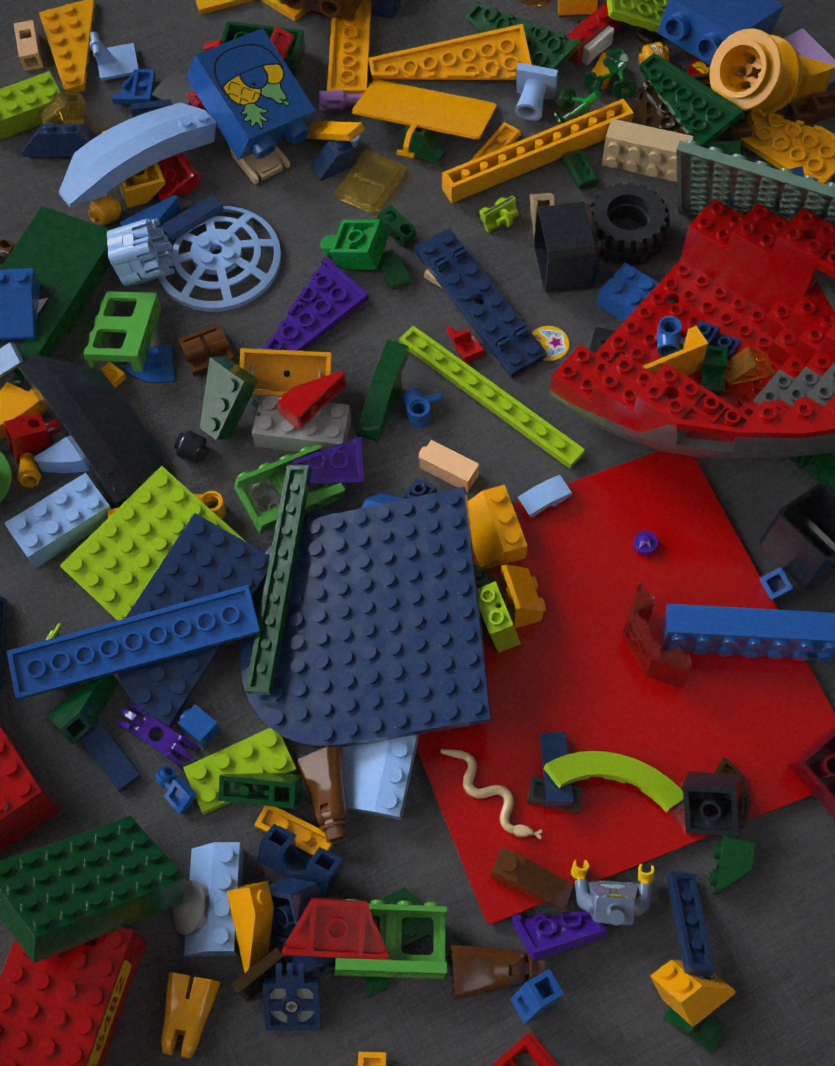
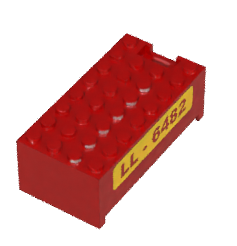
(68, 1003)

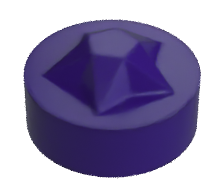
(645, 543)

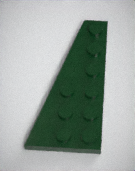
(544, 46)

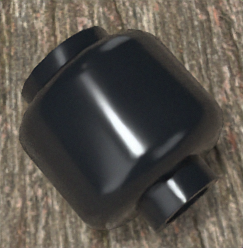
(191, 446)

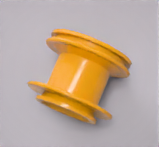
(772, 76)

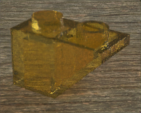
(64, 109)

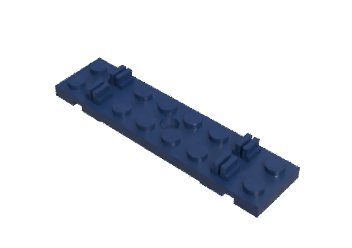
(494, 319)

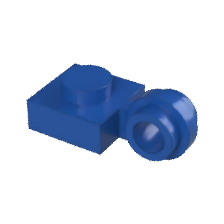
(179, 793)

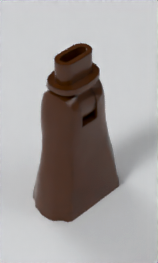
(325, 784)
(489, 969)

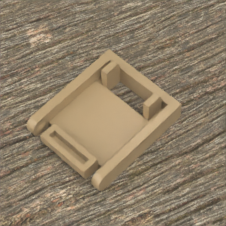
(262, 167)

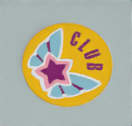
(553, 341)

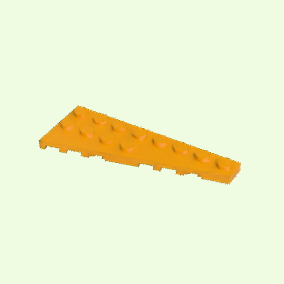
(472, 57)

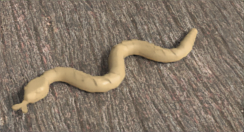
(517, 830)

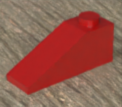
(309, 398)

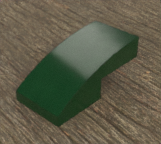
(393, 270)
(714, 369)

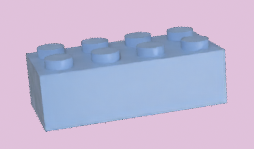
(59, 520)

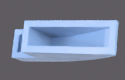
(61, 459)

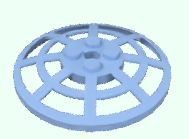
(223, 262)

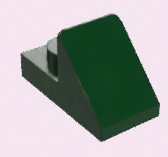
(705, 1033)

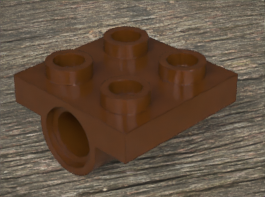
(202, 345)

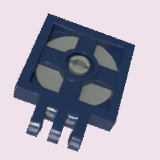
(291, 1000)

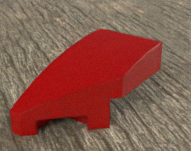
(465, 344)

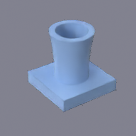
(534, 85)

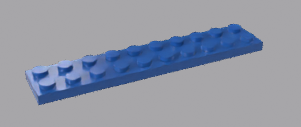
(132, 642)

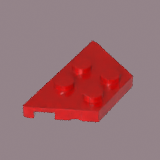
(336, 931)

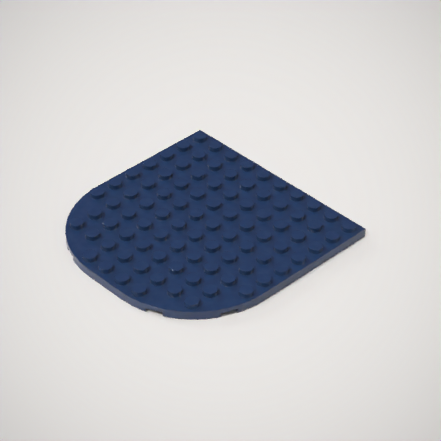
(379, 627)

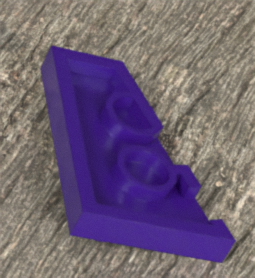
(336, 465)

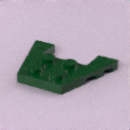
(412, 931)

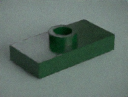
(580, 169)

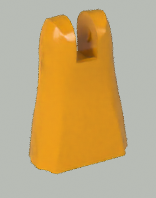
(186, 1011)

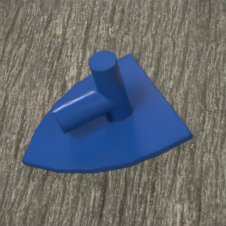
(157, 366)

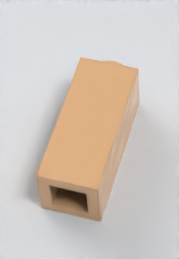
(28, 45)
(448, 465)

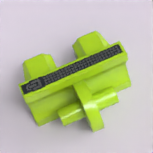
(500, 214)

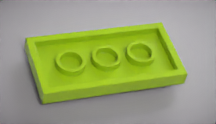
(256, 754)

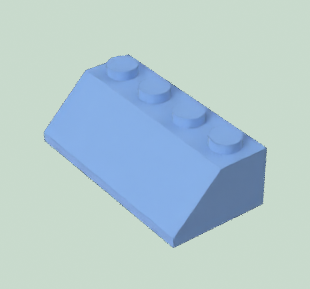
(221, 870)

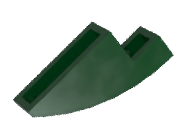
(383, 390)

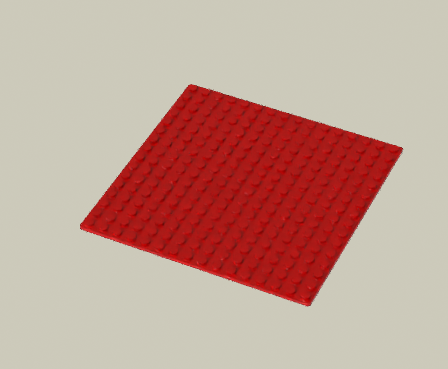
(586, 682)

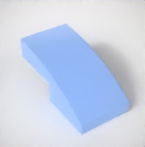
(545, 494)

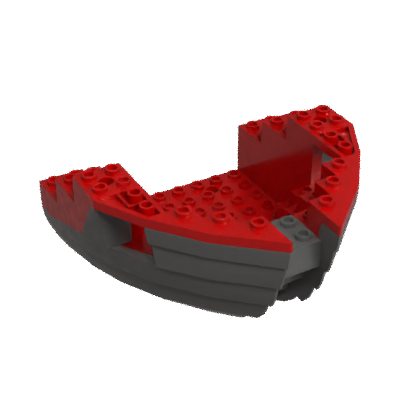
(757, 284)

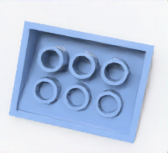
(379, 775)

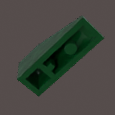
(261, 789)

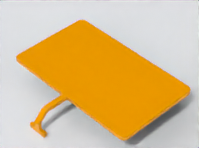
(424, 110)

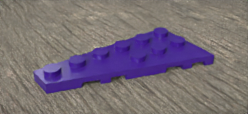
(318, 308)

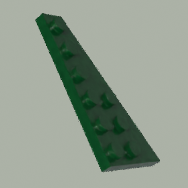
(693, 104)

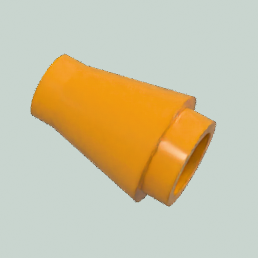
(28, 471)

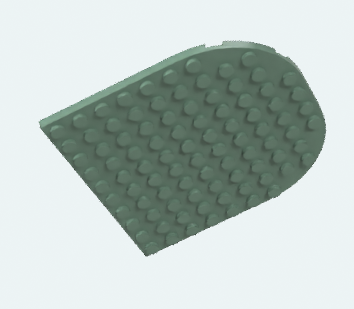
(743, 184)

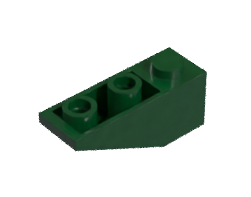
(83, 707)

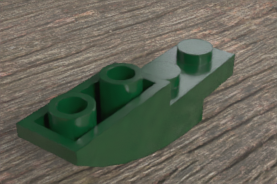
(820, 466)

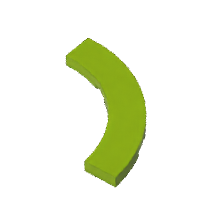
(617, 768)

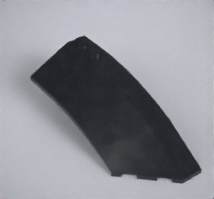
(96, 424)

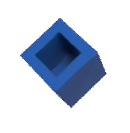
(777, 584)
(199, 726)

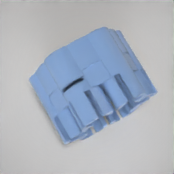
(135, 253)

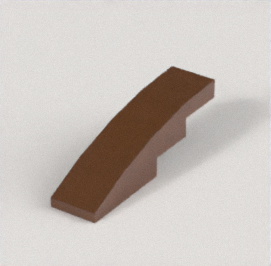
(815, 109)

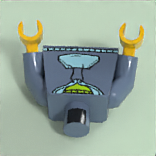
(612, 900)

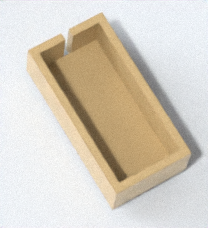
(642, 149)

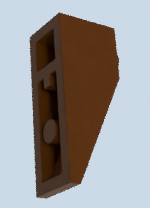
(531, 879)

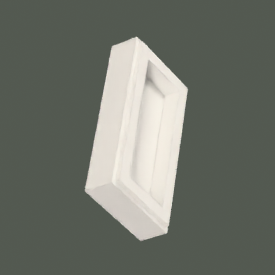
(597, 45)

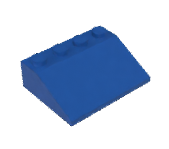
(18, 303)

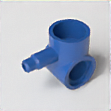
(668, 336)
(414, 402)

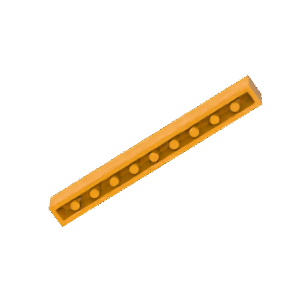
(532, 152)

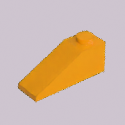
(252, 919)

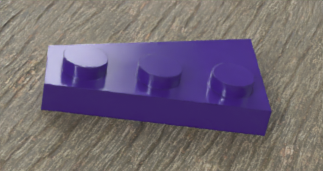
(553, 935)

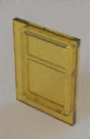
(370, 182)

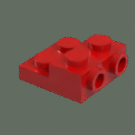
(178, 176)

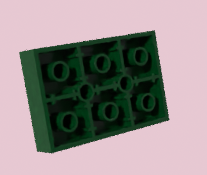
(86, 887)

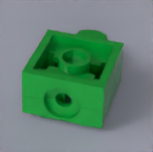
(356, 244)

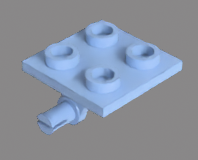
(113, 61)

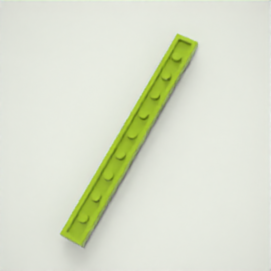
(493, 397)

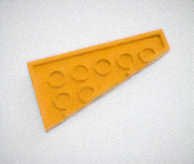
(69, 39)

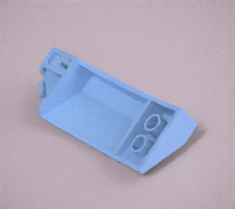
(133, 147)

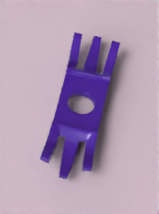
(169, 741)

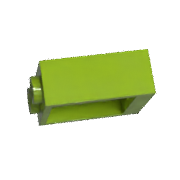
(497, 617)

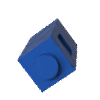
(536, 996)

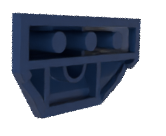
(57, 140)

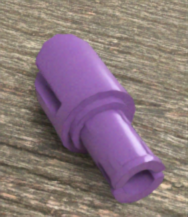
(337, 100)

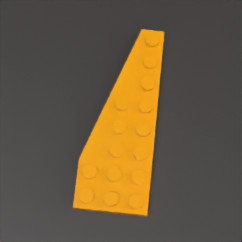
(792, 144)

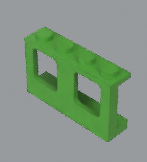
(138, 327)
(276, 472)
(401, 964)

